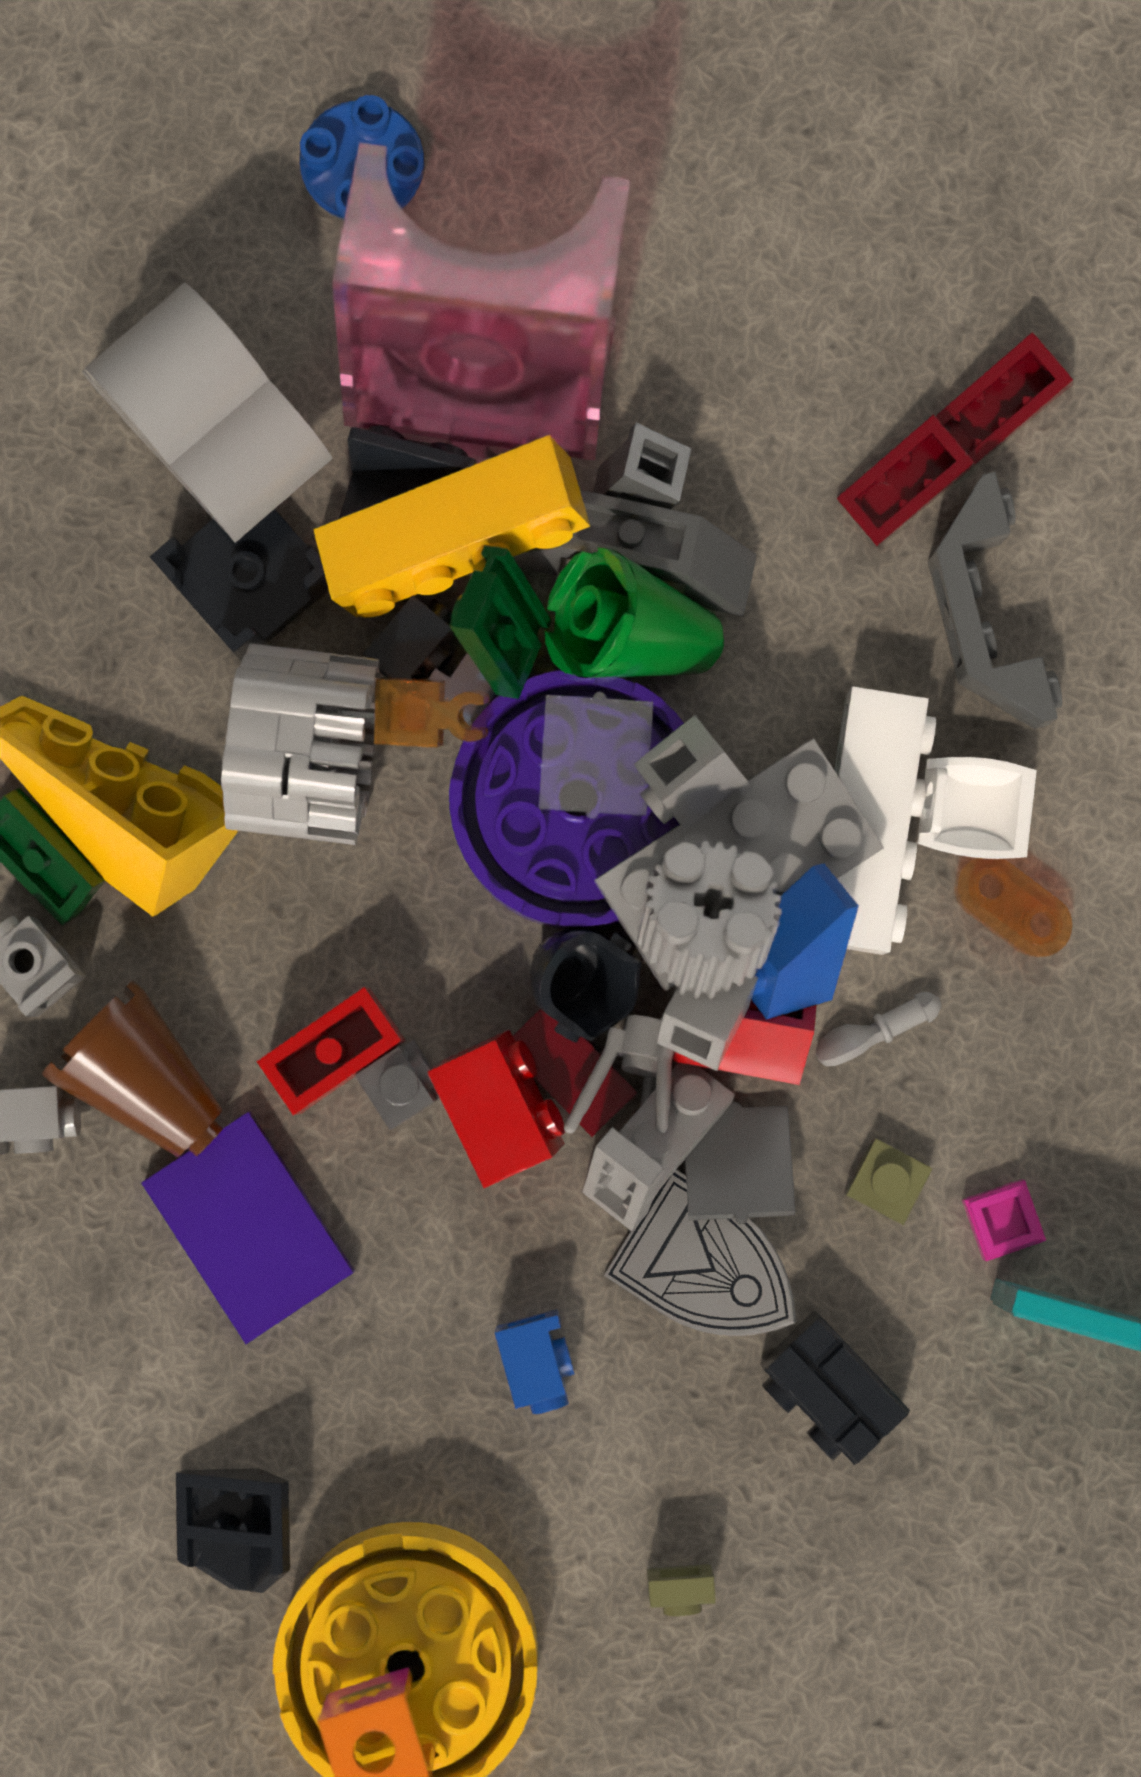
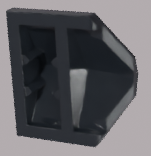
(234, 1526)

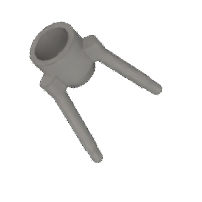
(641, 1057)

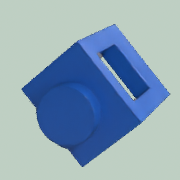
(535, 1361)

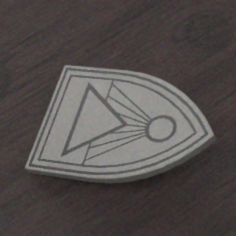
(704, 1271)

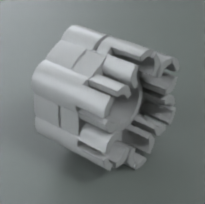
(299, 744)

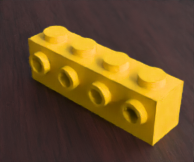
(440, 528)

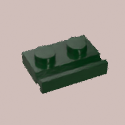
(500, 622)

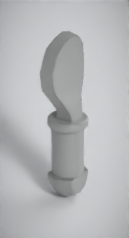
(853, 1040)

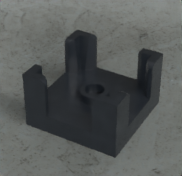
(246, 586)

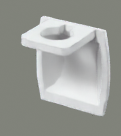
(977, 807)

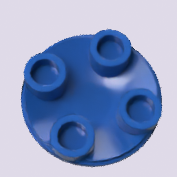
(332, 146)

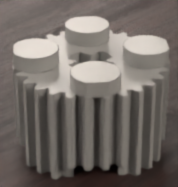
(709, 917)

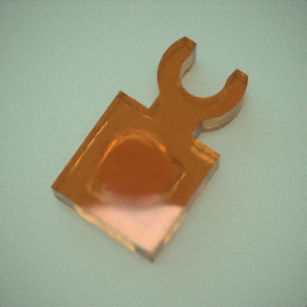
(417, 713)

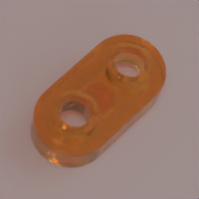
(1013, 907)

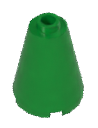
(627, 622)

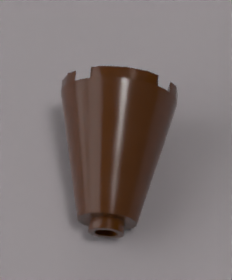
(139, 1076)

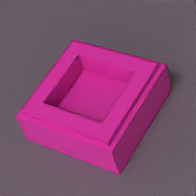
(1003, 1220)

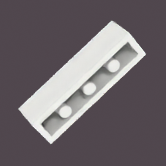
(879, 769)

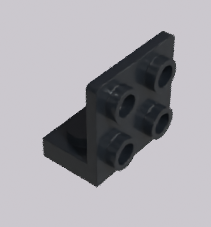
(389, 466)

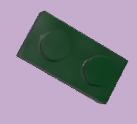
(45, 858)

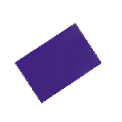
(248, 1228)

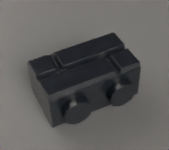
(833, 1389)

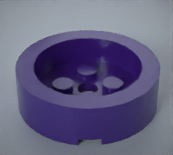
(532, 856)

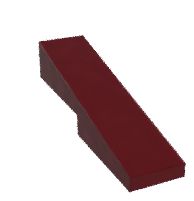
(955, 439)

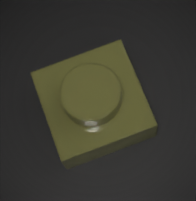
(888, 1181)
(681, 1589)

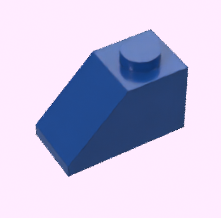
(806, 945)

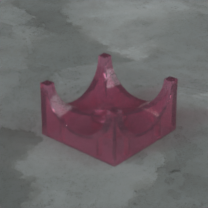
(470, 338)

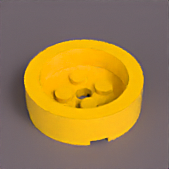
(421, 1593)

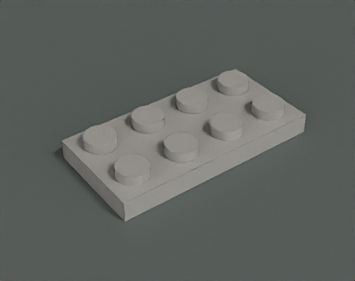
(790, 816)

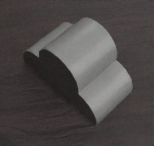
(208, 411)

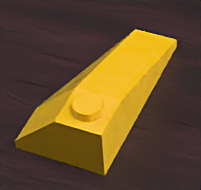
(130, 819)

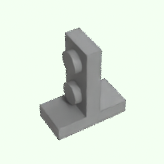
(638, 1160)

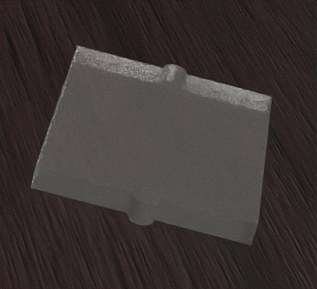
(592, 755)

